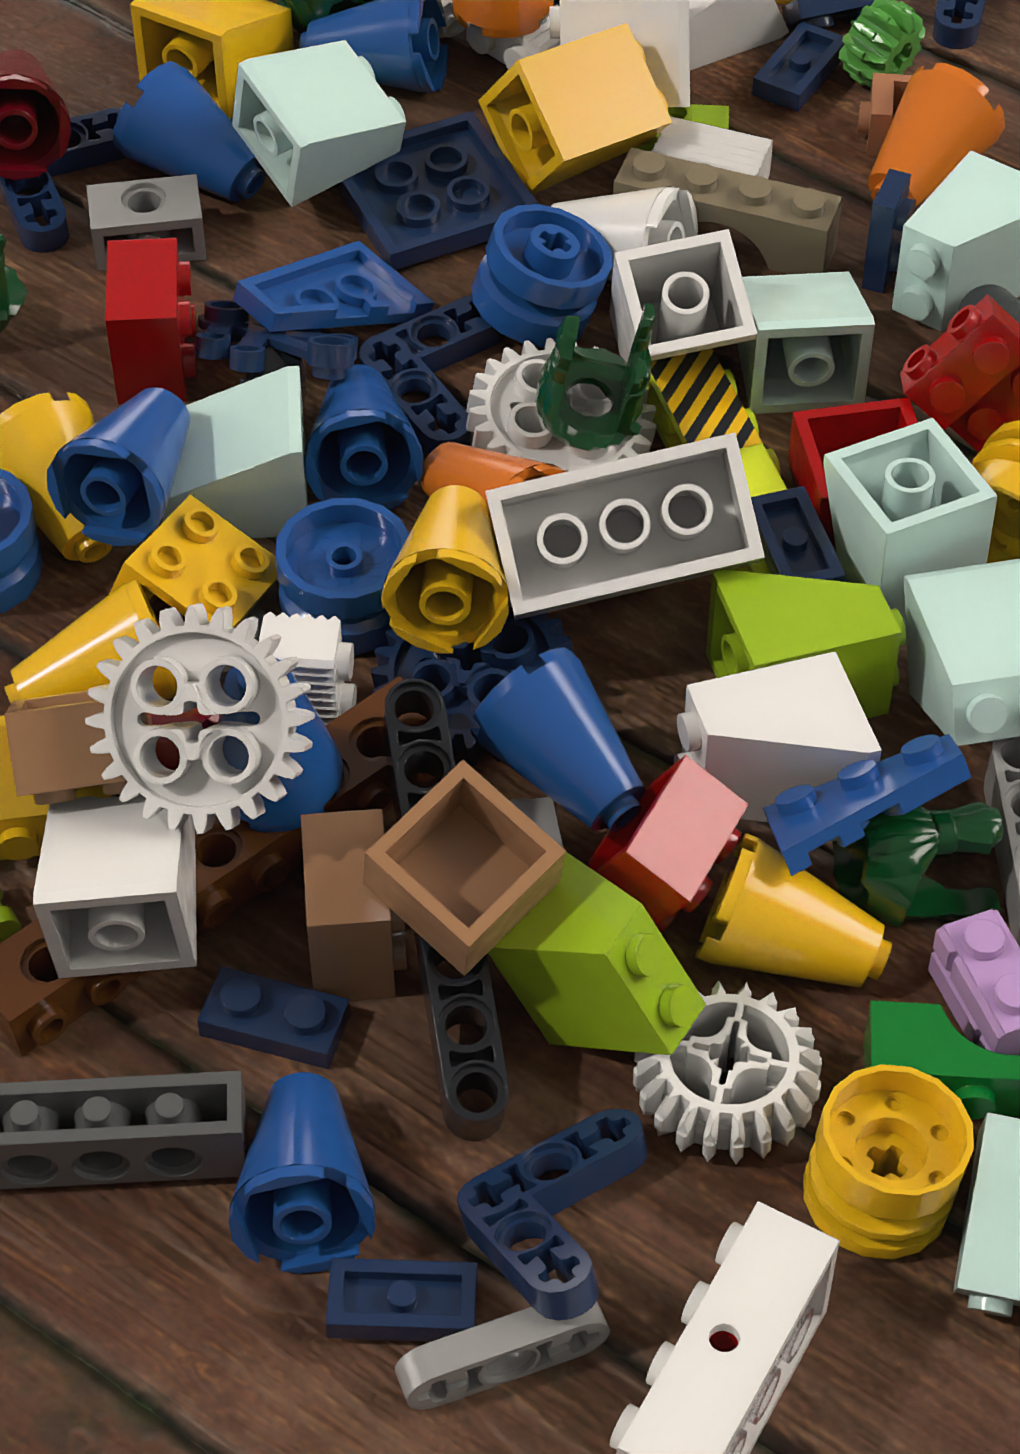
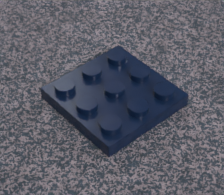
(435, 192)

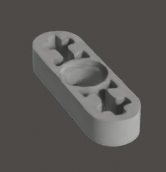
(495, 1355)

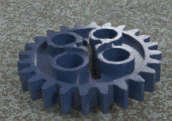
(470, 674)

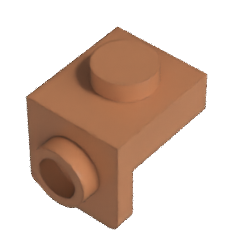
(877, 114)

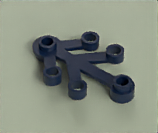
(229, 322)

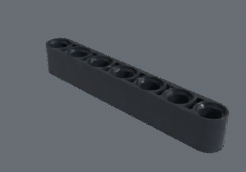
(446, 1000)

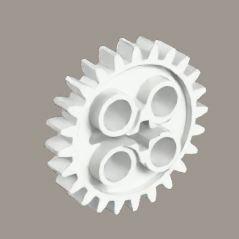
(507, 420)
(196, 656)

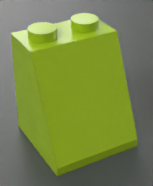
(784, 618)
(597, 969)

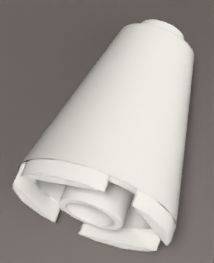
(638, 217)

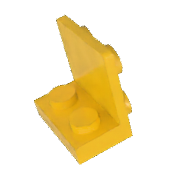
(201, 560)

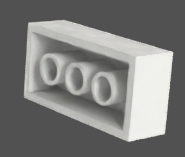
(625, 526)

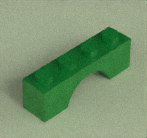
(927, 1041)

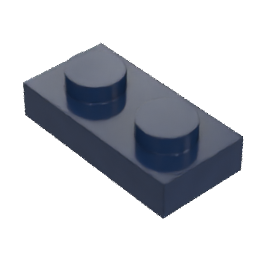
(821, 12)
(798, 66)
(888, 215)
(795, 537)
(274, 1017)
(400, 1299)

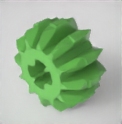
(882, 40)

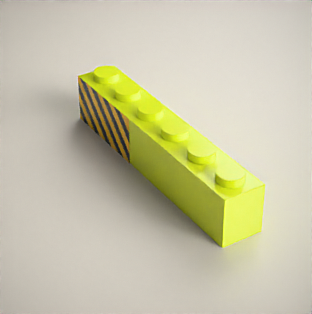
(701, 402)

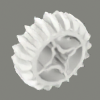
(763, 1095)

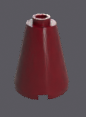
(32, 117)

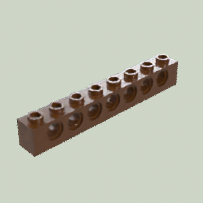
(257, 862)

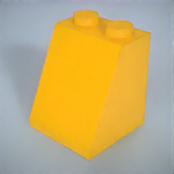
(209, 38)
(575, 107)

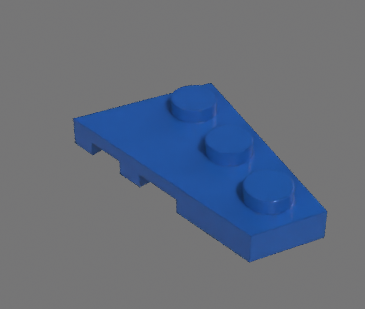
(331, 291)
(843, 807)

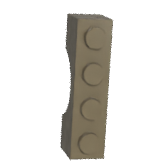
(786, 222)

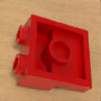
(969, 373)

